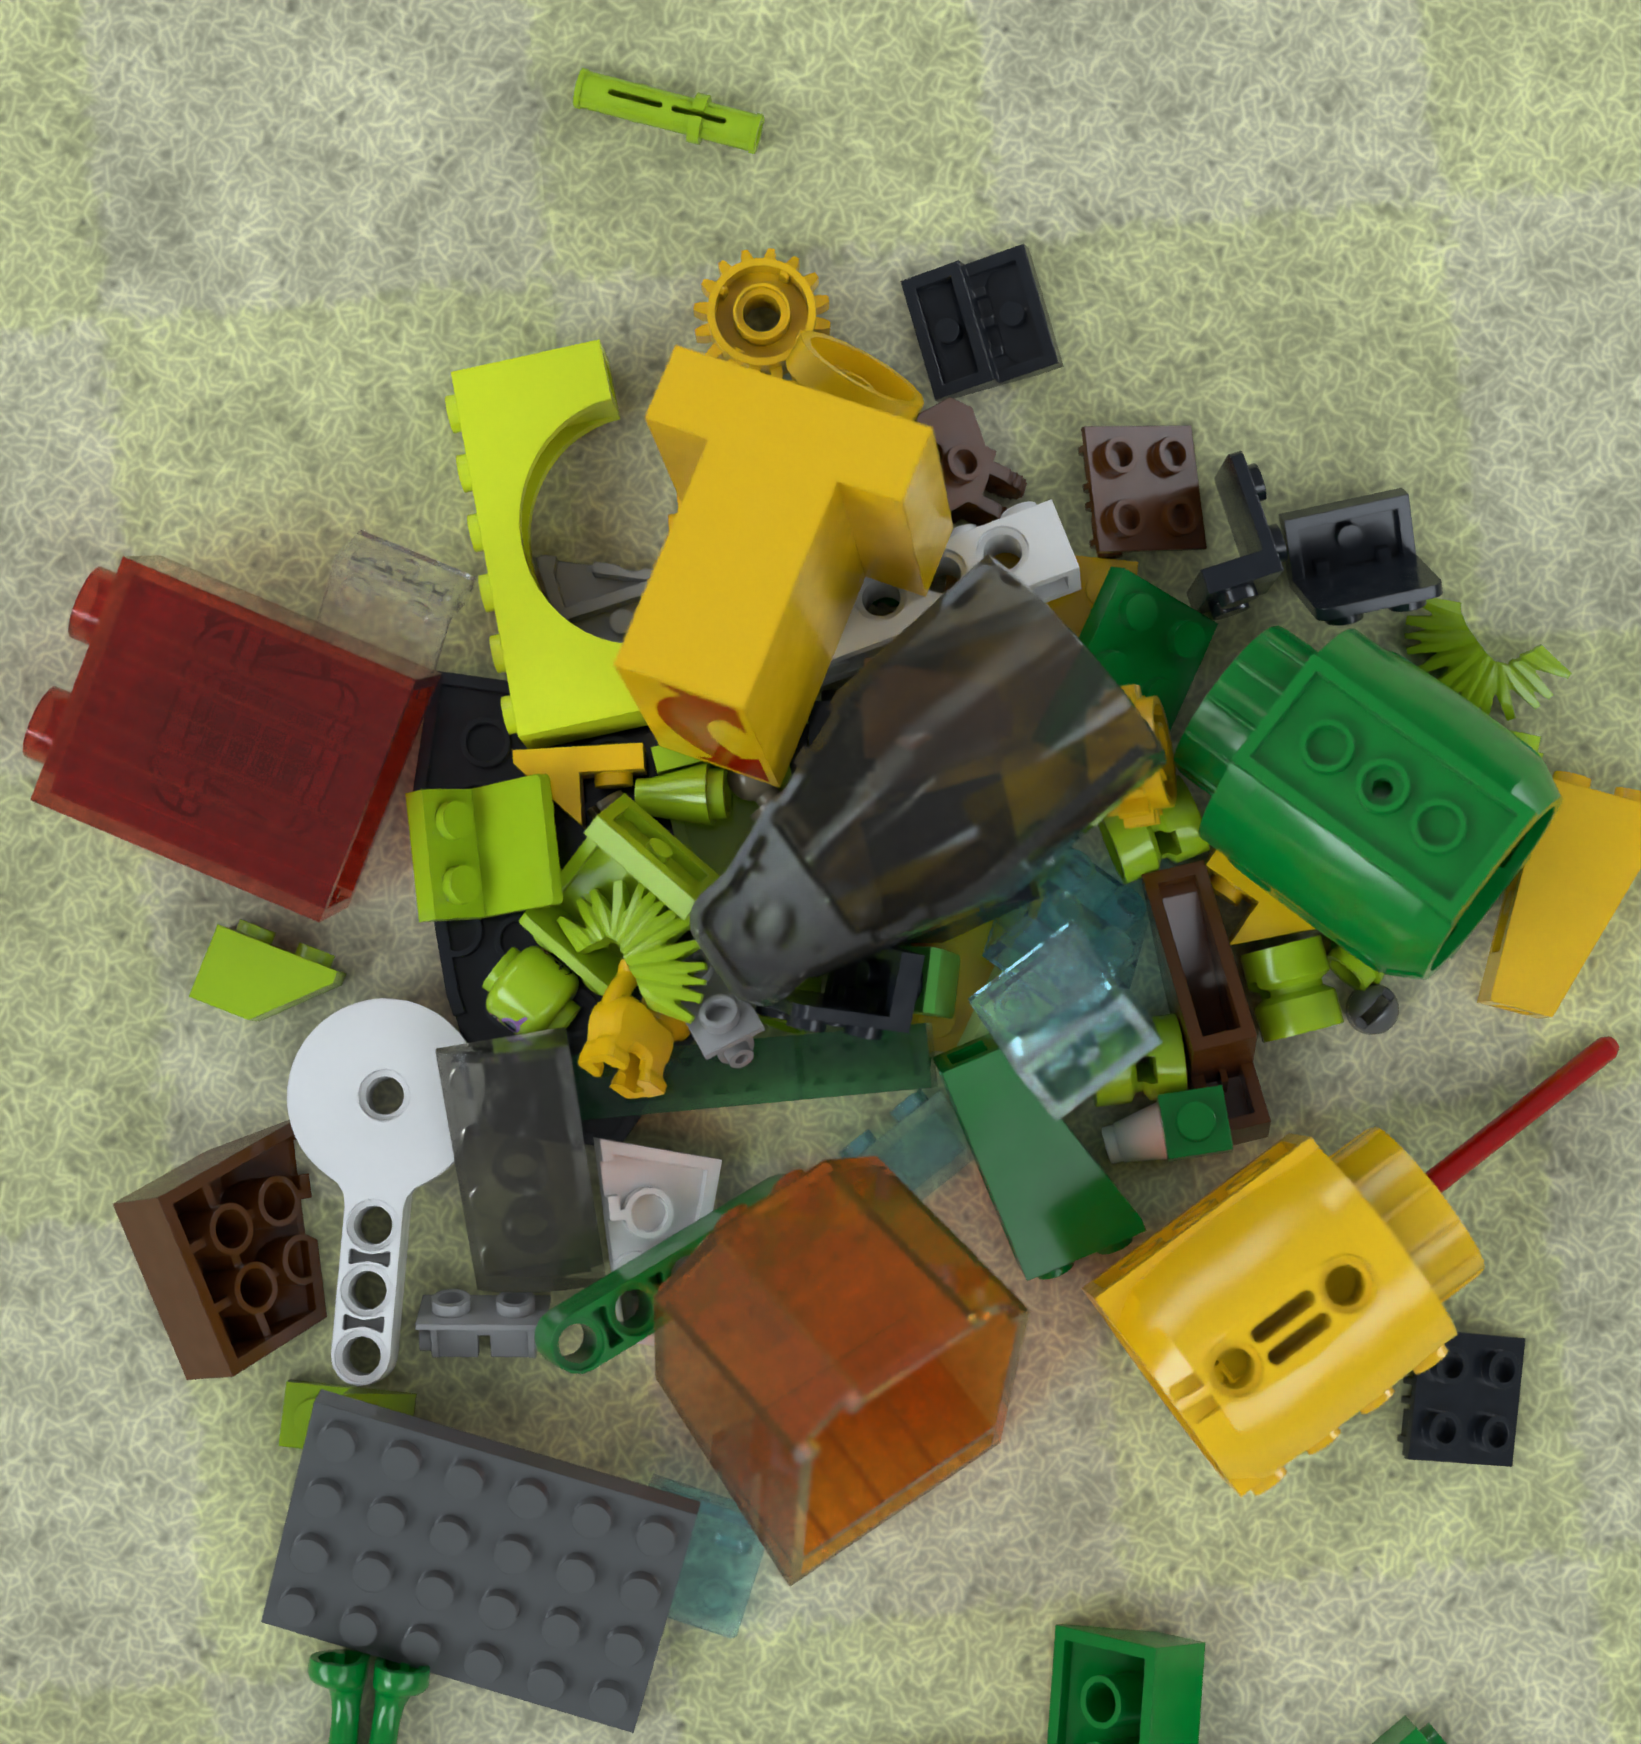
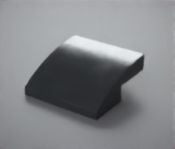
(981, 323)

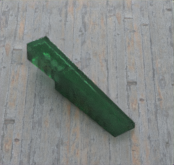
(779, 1072)

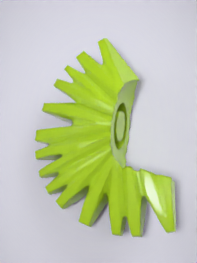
(1469, 665)
(646, 938)

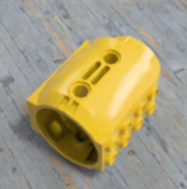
(1291, 1299)

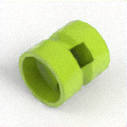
(1142, 848)
(1291, 989)
(1160, 1074)

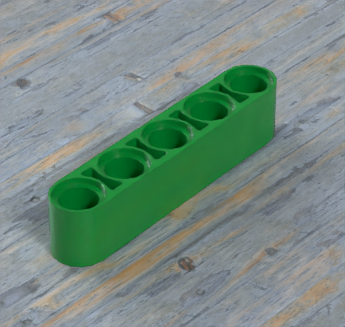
(596, 1304)

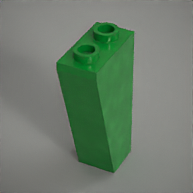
(1037, 1172)

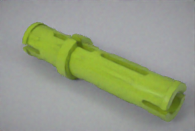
(670, 111)

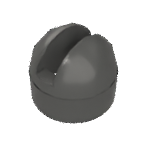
(1363, 1000)

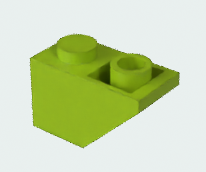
(257, 978)

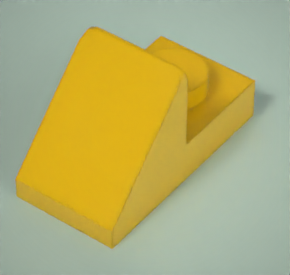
(567, 767)
(1265, 916)

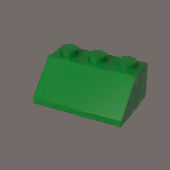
(1124, 1687)

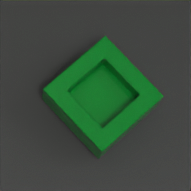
(1195, 1123)

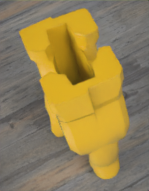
(630, 1039)

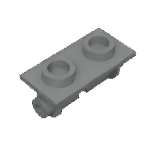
(722, 1021)
(454, 1320)

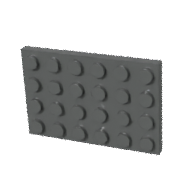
(478, 1560)

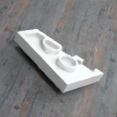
(648, 1199)

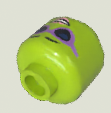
(531, 991)

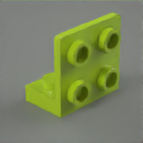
(484, 849)

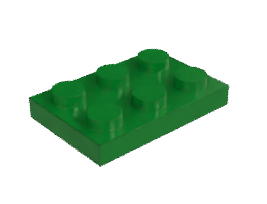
(1147, 638)

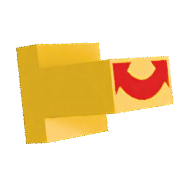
(771, 543)

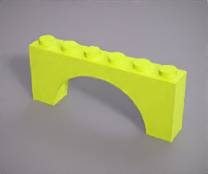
(513, 429)

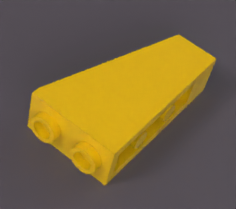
(1563, 897)

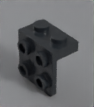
(1356, 558)
(1232, 584)
(859, 997)

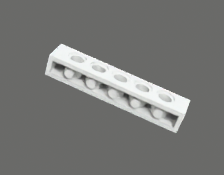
(1024, 530)

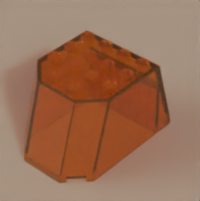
(836, 1356)

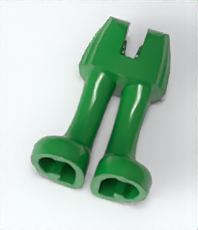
(345, 1676)

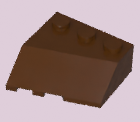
(228, 1252)

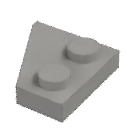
(594, 596)

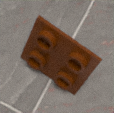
(1142, 489)

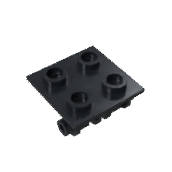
(1466, 1403)

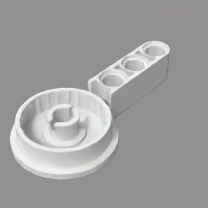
(372, 1154)

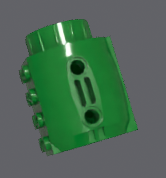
(1365, 795)

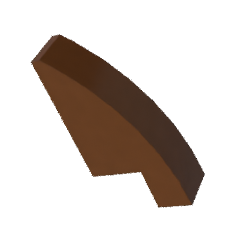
(1206, 993)

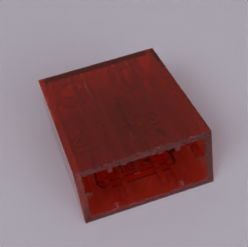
(227, 733)

